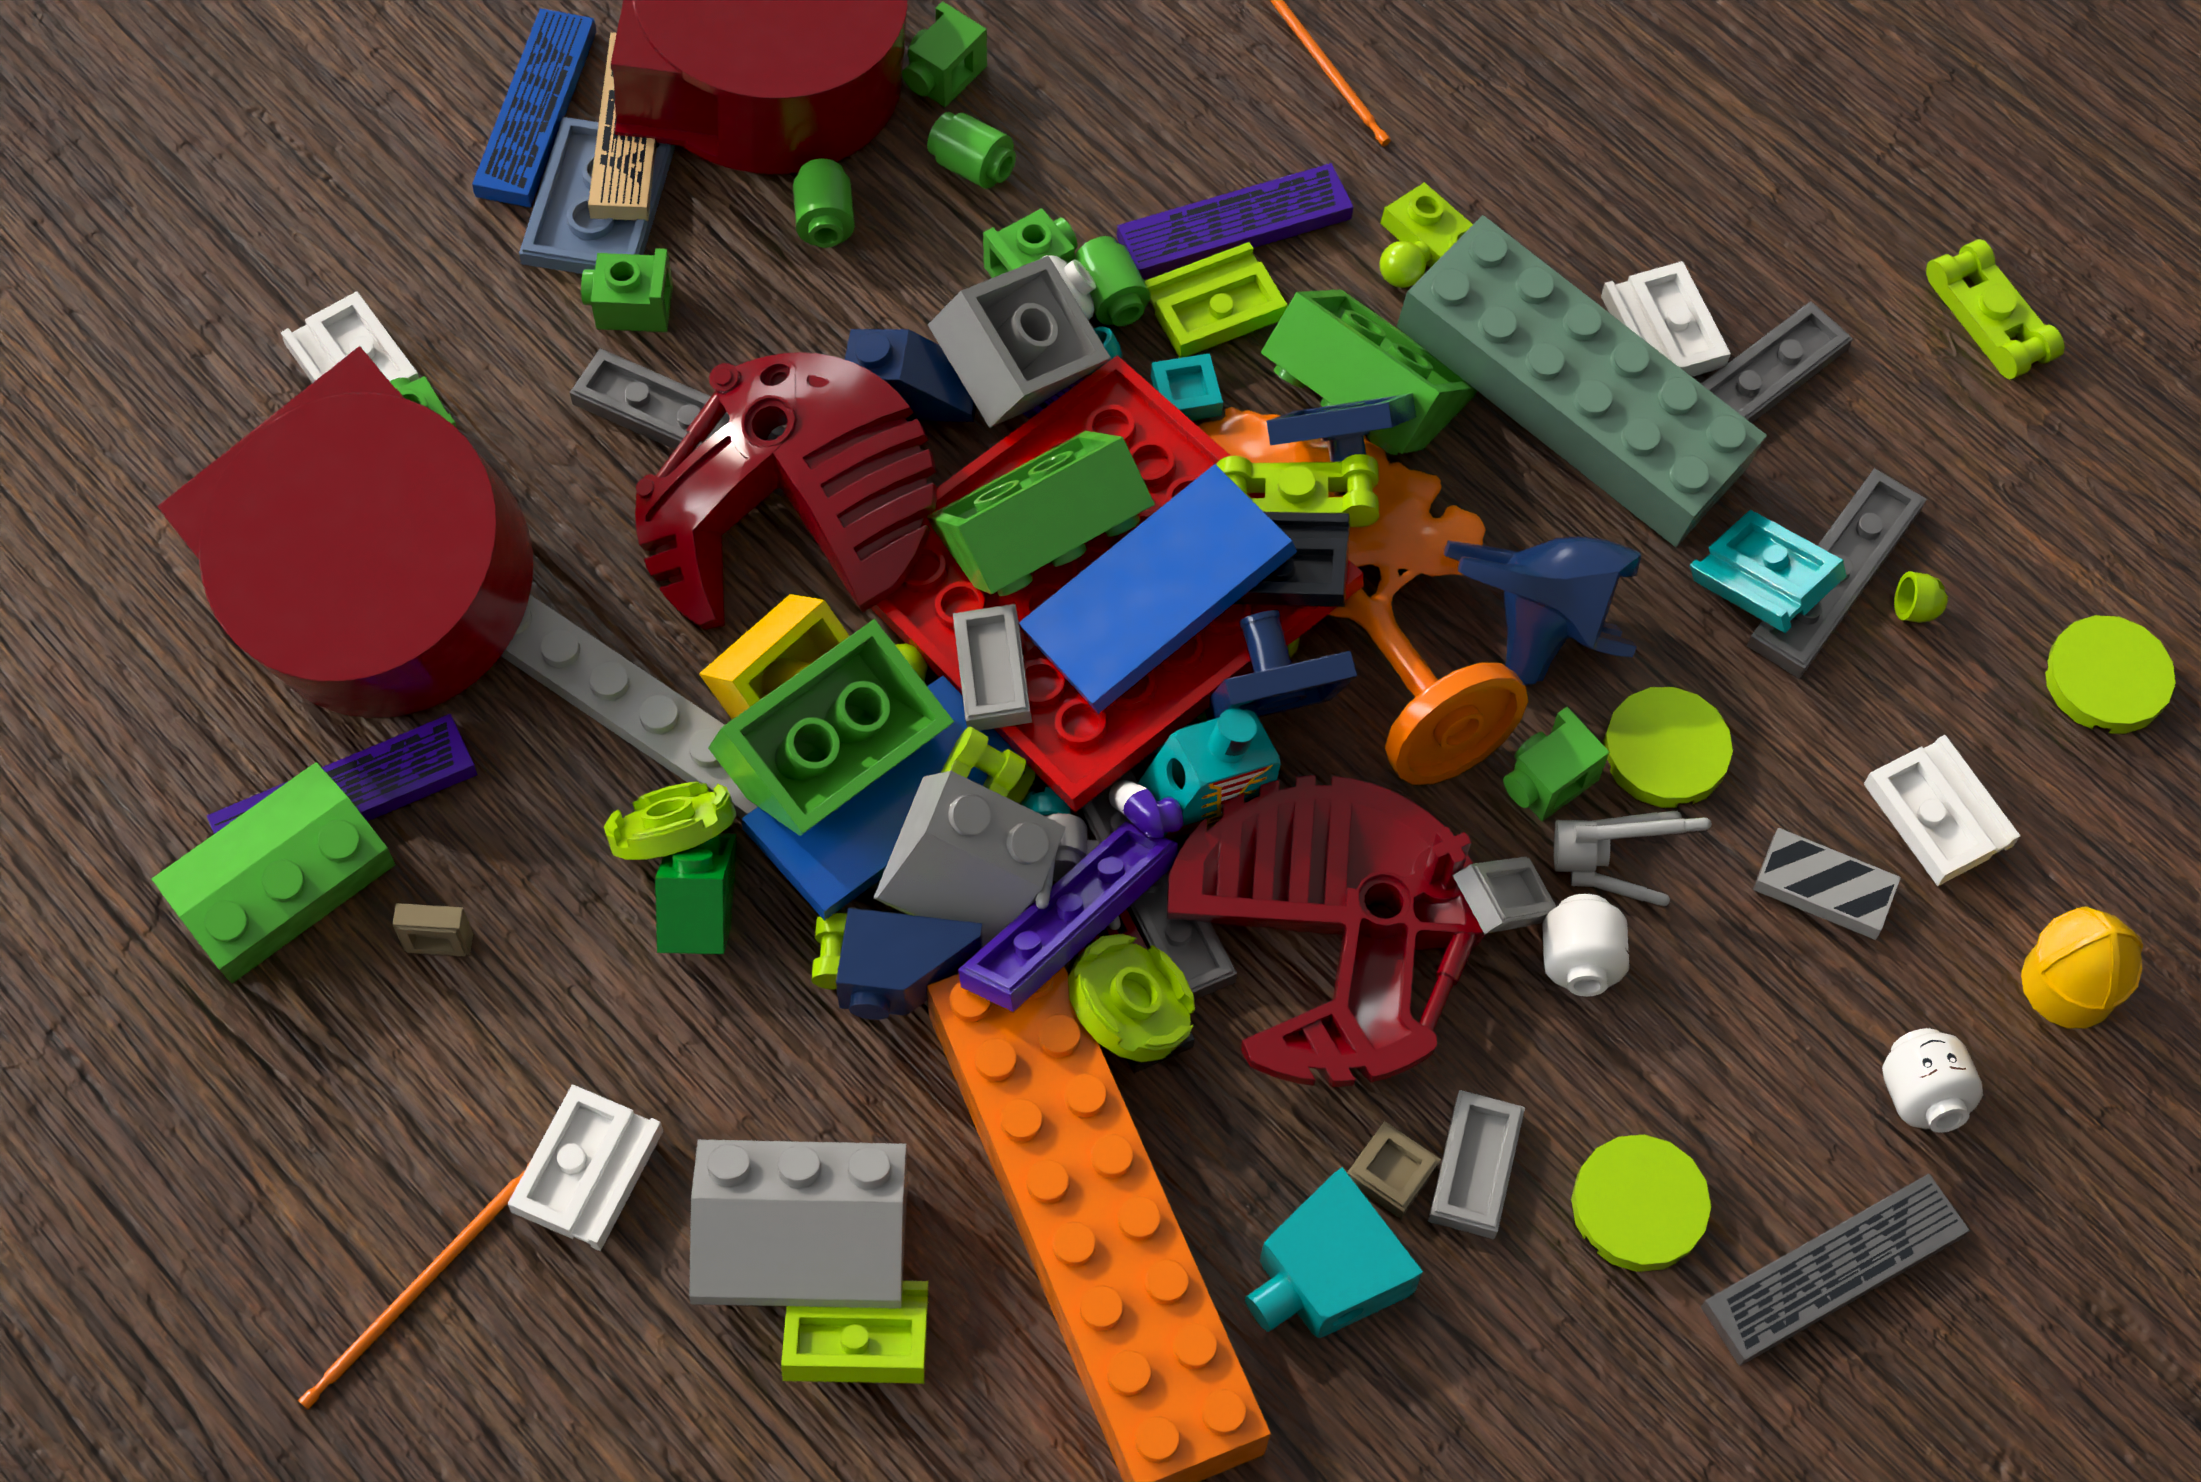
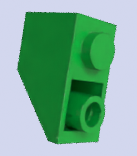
(696, 897)

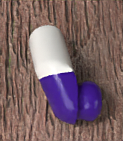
(1144, 811)

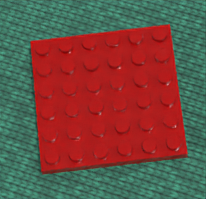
(1068, 740)

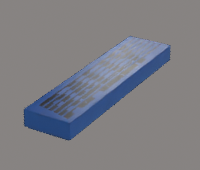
(534, 108)

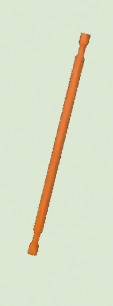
(1330, 71)
(411, 1293)

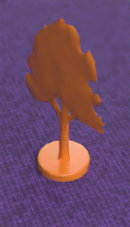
(1450, 719)

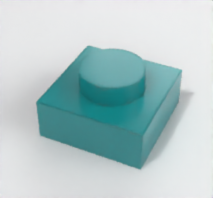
(1189, 385)

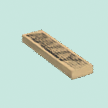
(621, 163)

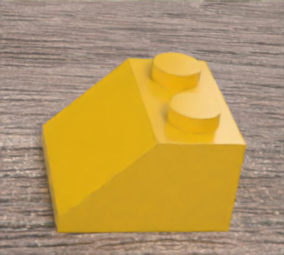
(773, 652)

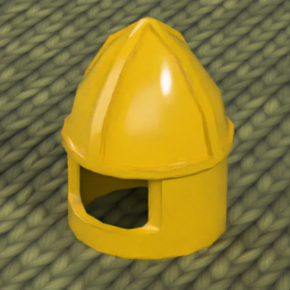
(2082, 968)

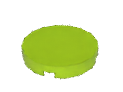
(2110, 674)
(1668, 746)
(670, 821)
(1131, 998)
(1641, 1202)

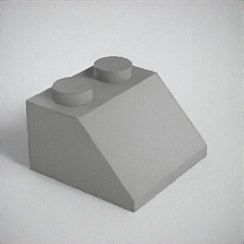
(1017, 340)
(968, 855)

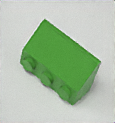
(1358, 356)
(1043, 512)
(830, 730)
(274, 872)

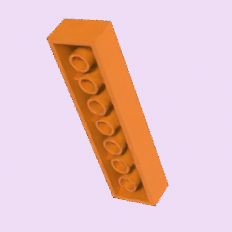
(1100, 1235)

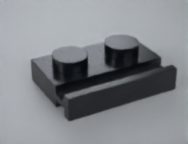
(1318, 568)

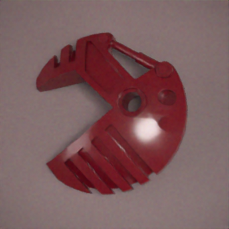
(841, 461)
(1314, 865)

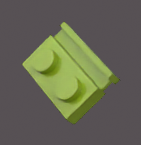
(1215, 300)
(858, 1342)

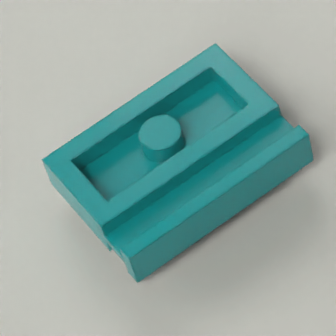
(1768, 570)

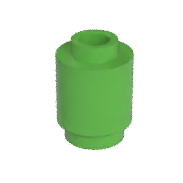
(972, 149)
(823, 203)
(1119, 289)

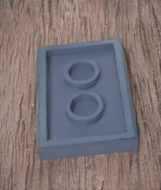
(560, 224)

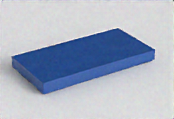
(1157, 588)
(855, 842)

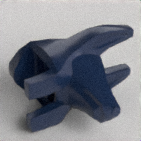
(1553, 596)

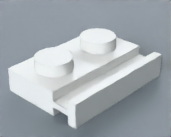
(1670, 316)
(339, 331)
(1941, 810)
(585, 1167)

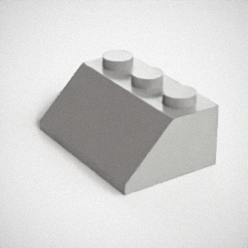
(798, 1224)

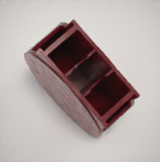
(759, 78)
(359, 547)

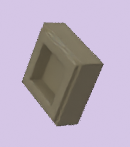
(433, 929)
(1393, 1169)

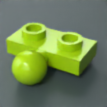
(1425, 232)

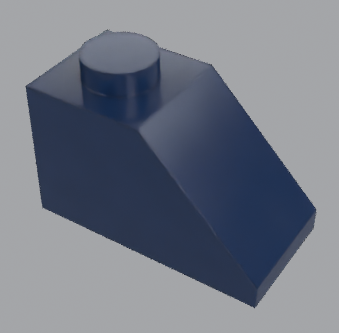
(915, 370)
(894, 958)

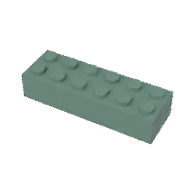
(1579, 380)

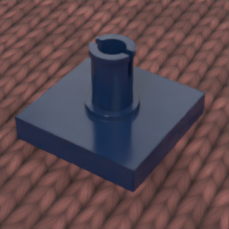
(1342, 424)
(1276, 681)

